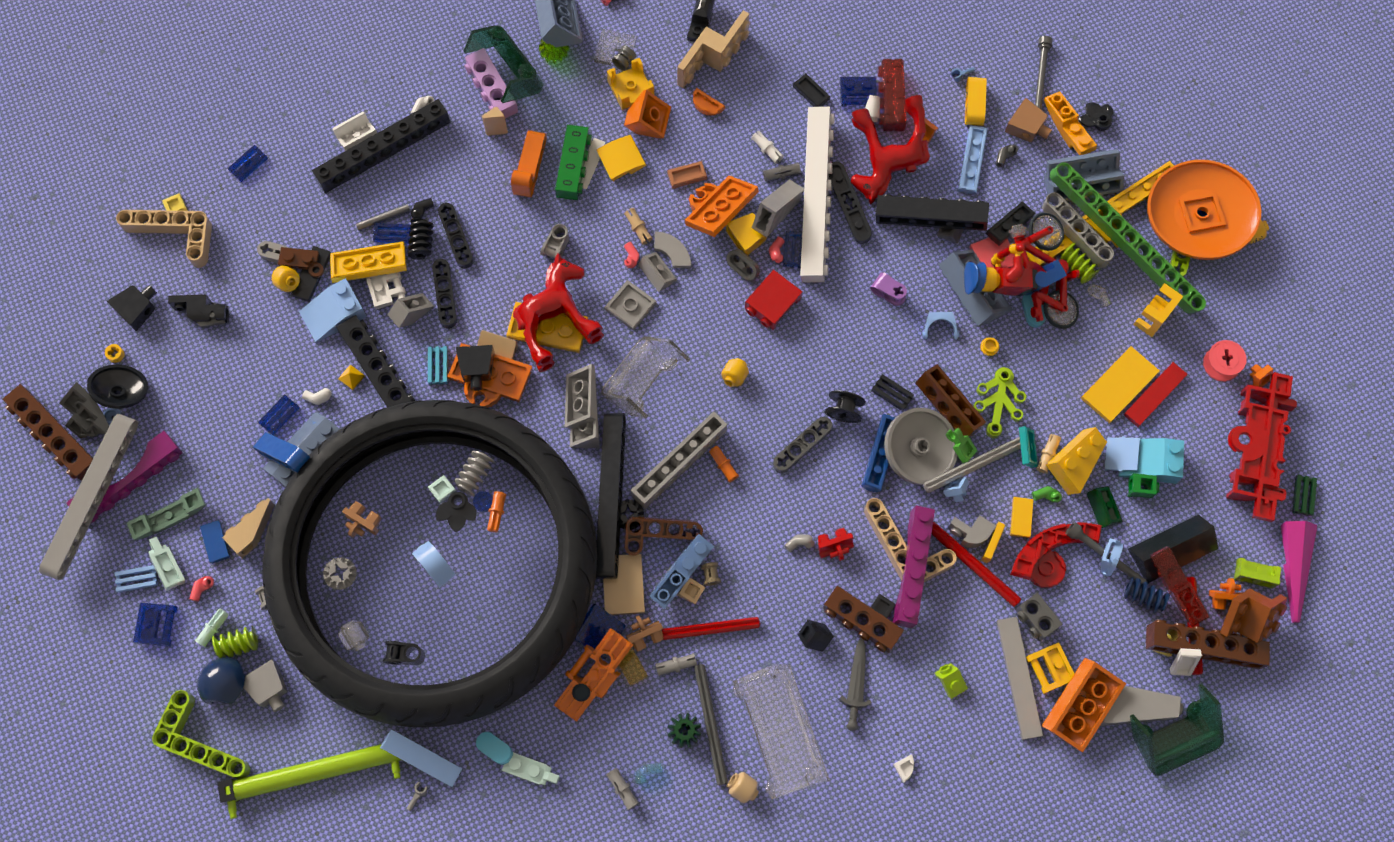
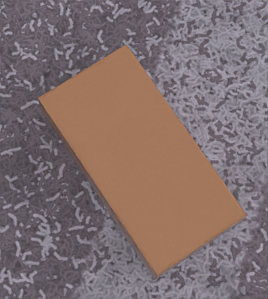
(687, 174)

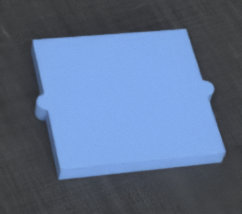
(1122, 454)

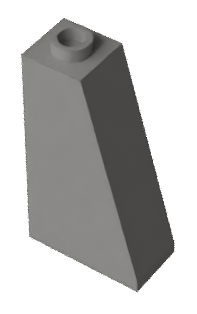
(777, 207)
(1145, 705)

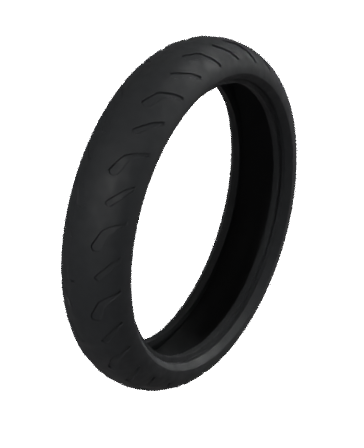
(337, 462)

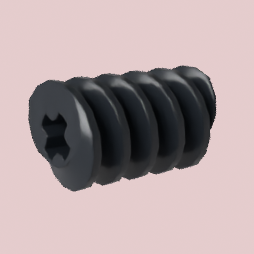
(420, 238)

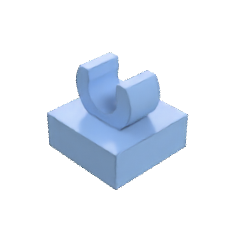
(957, 489)

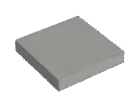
(630, 305)

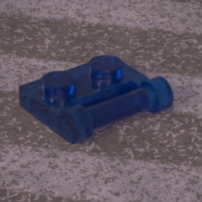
(856, 87)
(148, 624)

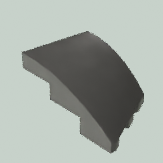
(87, 416)

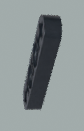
(455, 235)
(444, 293)

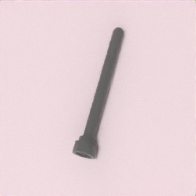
(1044, 45)
(1075, 531)

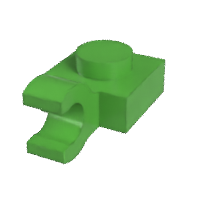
(963, 445)

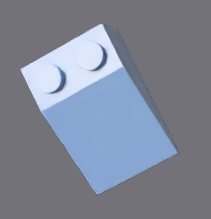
(330, 309)

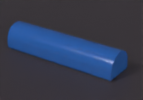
(877, 462)

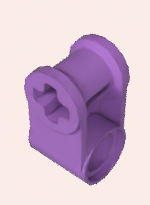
(888, 288)

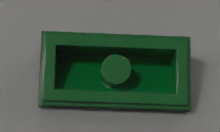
(1104, 506)

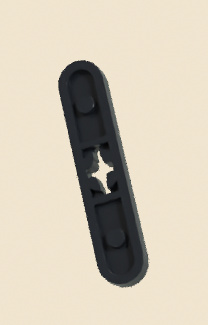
(855, 218)

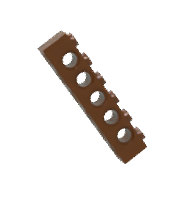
(20, 398)
(1157, 640)

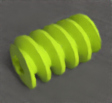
(1078, 263)
(235, 644)

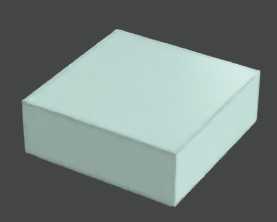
(442, 489)

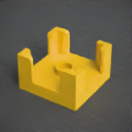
(629, 83)
(1158, 310)

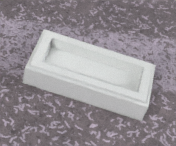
(1185, 662)

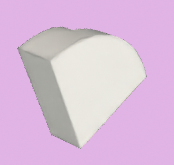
(905, 768)

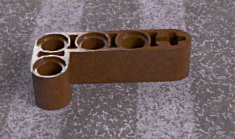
(663, 531)

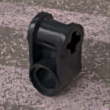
(399, 653)

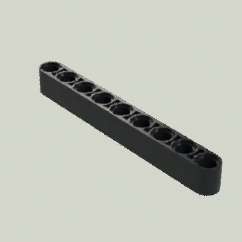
(610, 495)

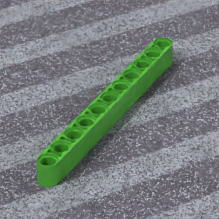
(1118, 236)

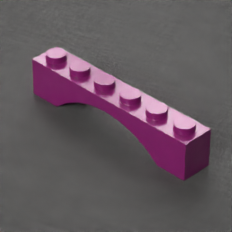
(158, 454)
(911, 588)

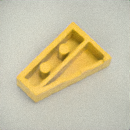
(1077, 459)

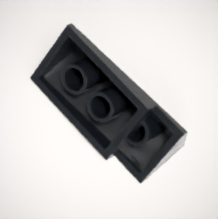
(1186, 540)

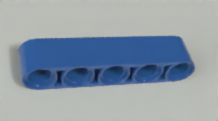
(281, 452)

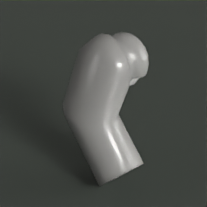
(800, 539)

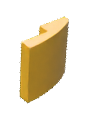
(621, 157)

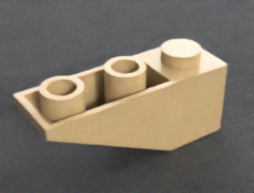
(248, 532)

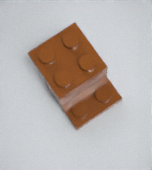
(1254, 615)

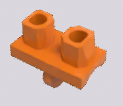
(1219, 597)

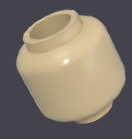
(743, 787)

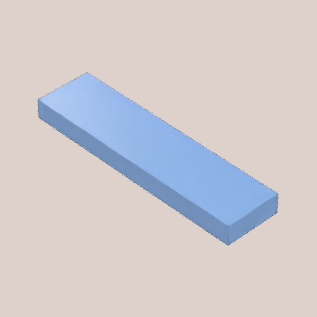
(972, 159)
(421, 758)

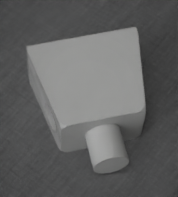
(266, 685)

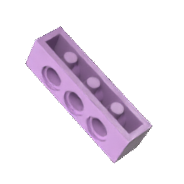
(479, 62)

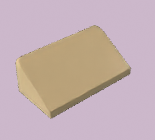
(494, 122)
(502, 345)

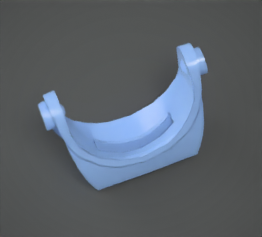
(946, 316)
(1107, 565)

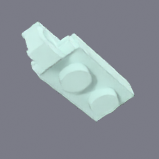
(165, 565)
(530, 770)

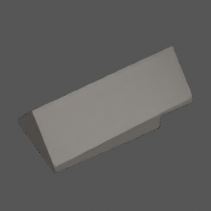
(582, 408)

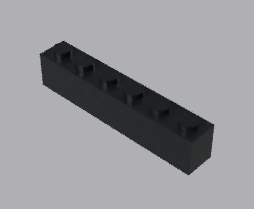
(932, 212)

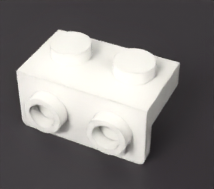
(354, 131)

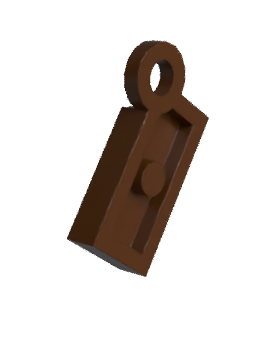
(301, 259)

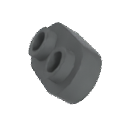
(743, 266)

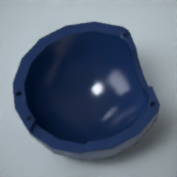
(221, 681)

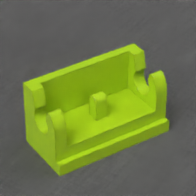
(1257, 573)

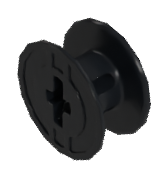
(845, 406)

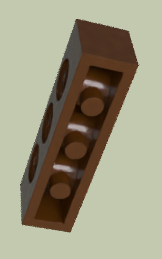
(950, 401)
(874, 619)

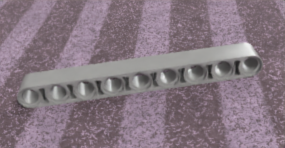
(88, 497)

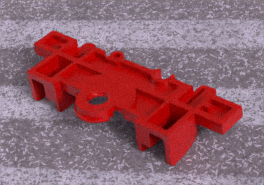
(1266, 445)

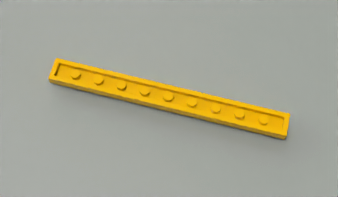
(1124, 201)

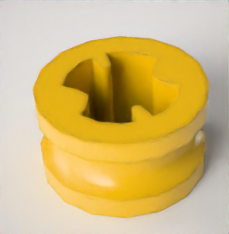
(118, 356)

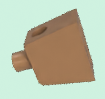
(1028, 122)

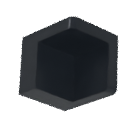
(815, 635)

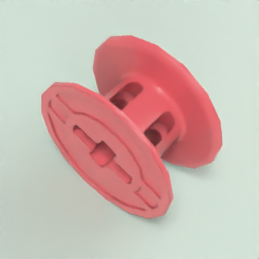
(1217, 367)

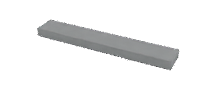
(1019, 678)

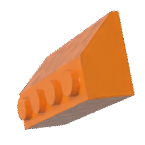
(1084, 704)

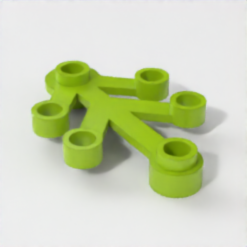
(1000, 399)

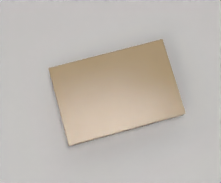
(626, 592)

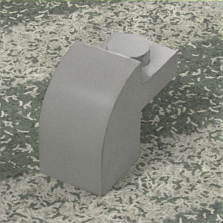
(973, 536)

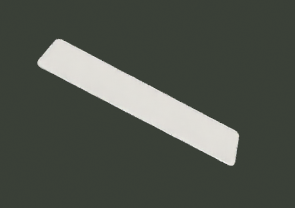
(592, 162)

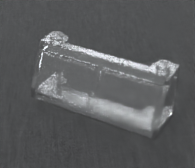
(782, 730)

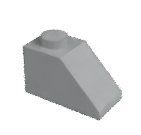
(409, 309)

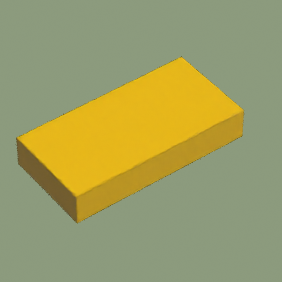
(1021, 517)
(993, 542)

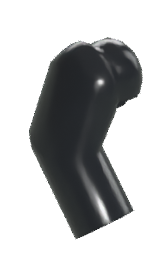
(419, 207)

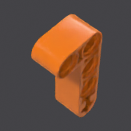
(525, 177)

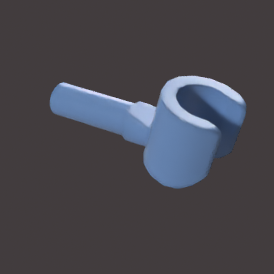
(961, 73)

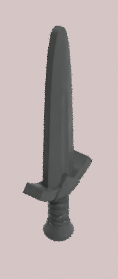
(856, 686)

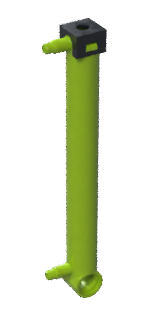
(234, 790)

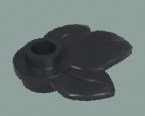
(1097, 116)
(456, 514)

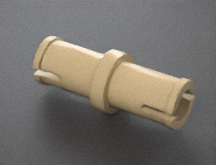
(638, 226)
(1048, 453)

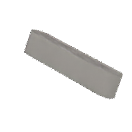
(1080, 238)

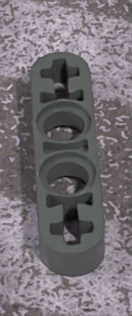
(804, 446)

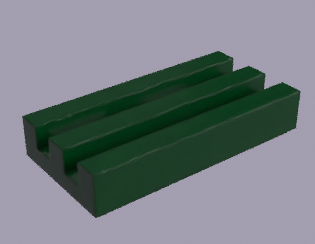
(1312, 494)

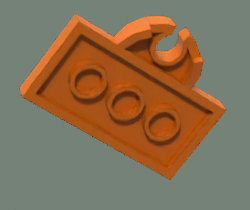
(718, 204)
(507, 380)

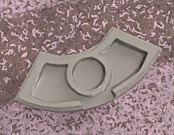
(673, 249)

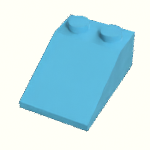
(1160, 458)

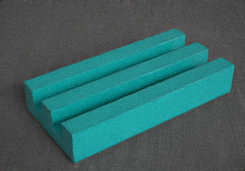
(1028, 447)

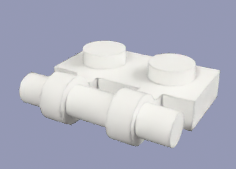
(380, 290)

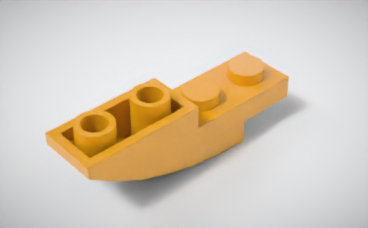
(1067, 123)

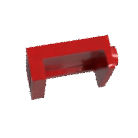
(772, 299)

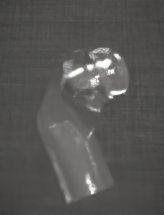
(1100, 293)

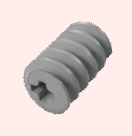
(473, 472)

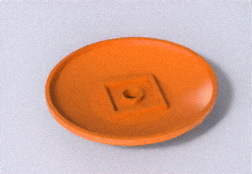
(1207, 186)

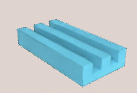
(437, 351)

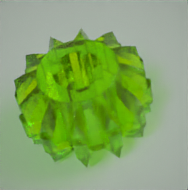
(552, 53)

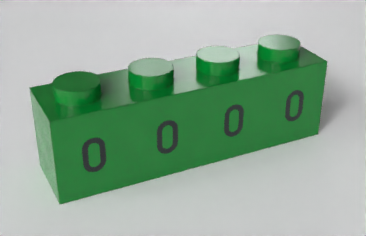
(572, 162)

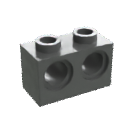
(1042, 614)

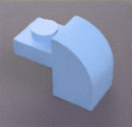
(434, 563)

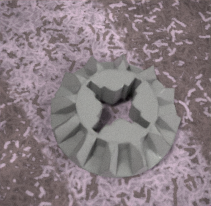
(349, 575)

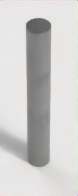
(382, 217)

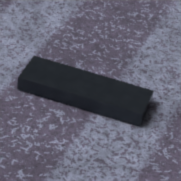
(1019, 215)
(308, 283)

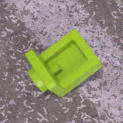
(951, 680)

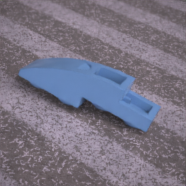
(681, 571)

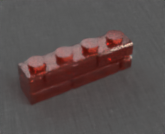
(893, 95)

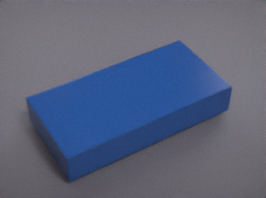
(215, 545)

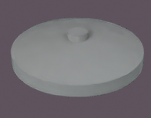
(919, 445)

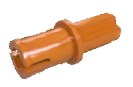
(723, 463)
(496, 511)

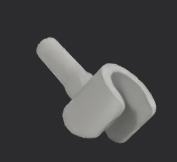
(416, 796)

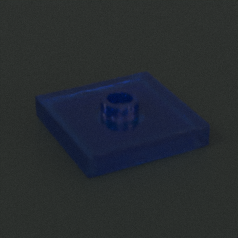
(596, 626)

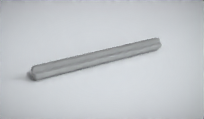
(972, 465)

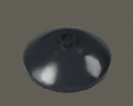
(117, 386)

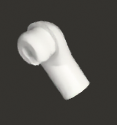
(422, 102)
(317, 398)

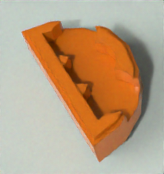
(706, 104)

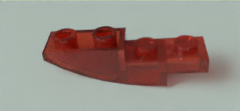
(1178, 586)

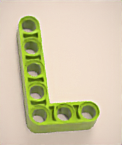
(193, 747)

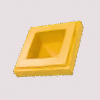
(351, 377)

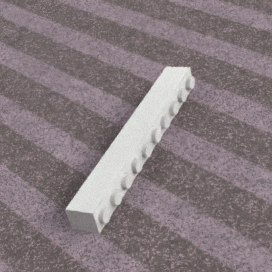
(816, 195)

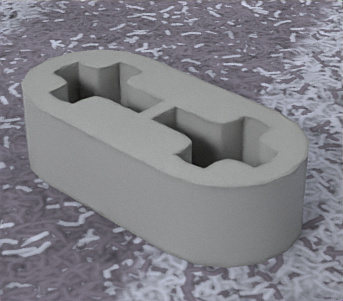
(272, 256)

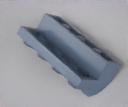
(1097, 168)

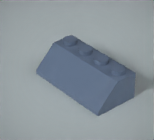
(559, 22)
(982, 306)
(306, 438)

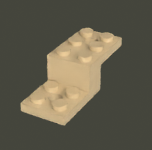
(713, 49)

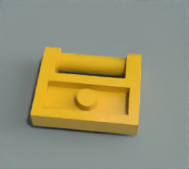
(1057, 665)

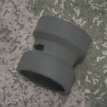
(624, 57)

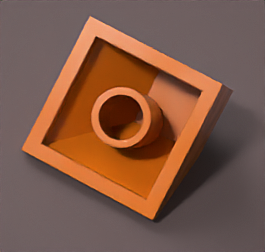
(648, 116)

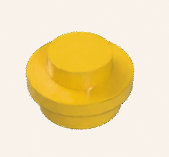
(989, 346)

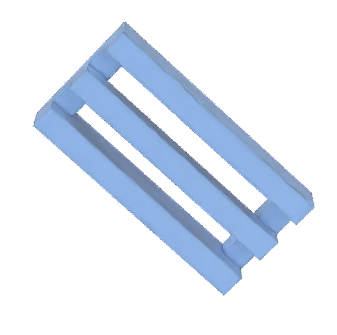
(119, 581)

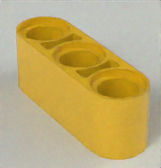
(975, 101)

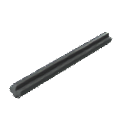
(711, 726)

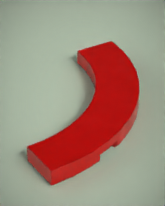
(1045, 542)

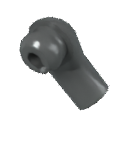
(1004, 153)

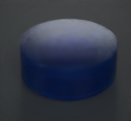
(482, 501)

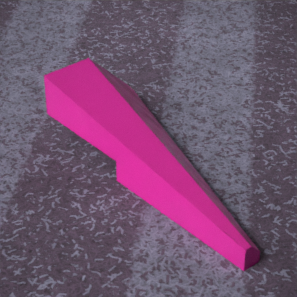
(1298, 548)

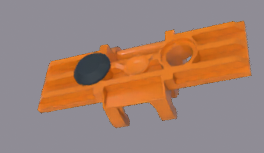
(598, 679)

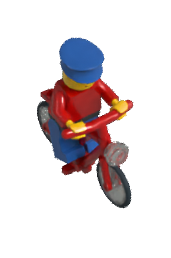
(1047, 234)

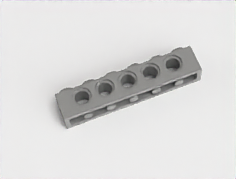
(679, 460)

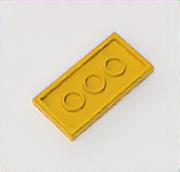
(368, 262)
(552, 332)
(1120, 384)

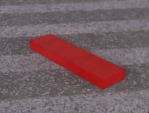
(1155, 394)

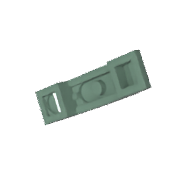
(168, 516)

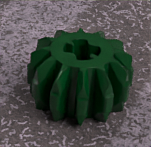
(691, 733)

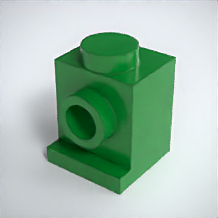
(1150, 483)

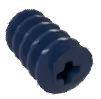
(1146, 595)

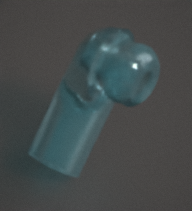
(646, 770)

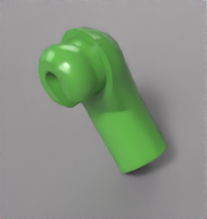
(1048, 493)

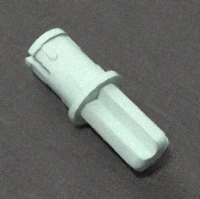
(212, 627)

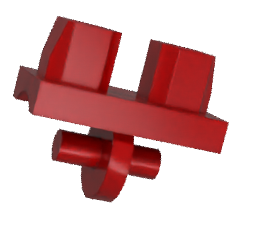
(837, 546)

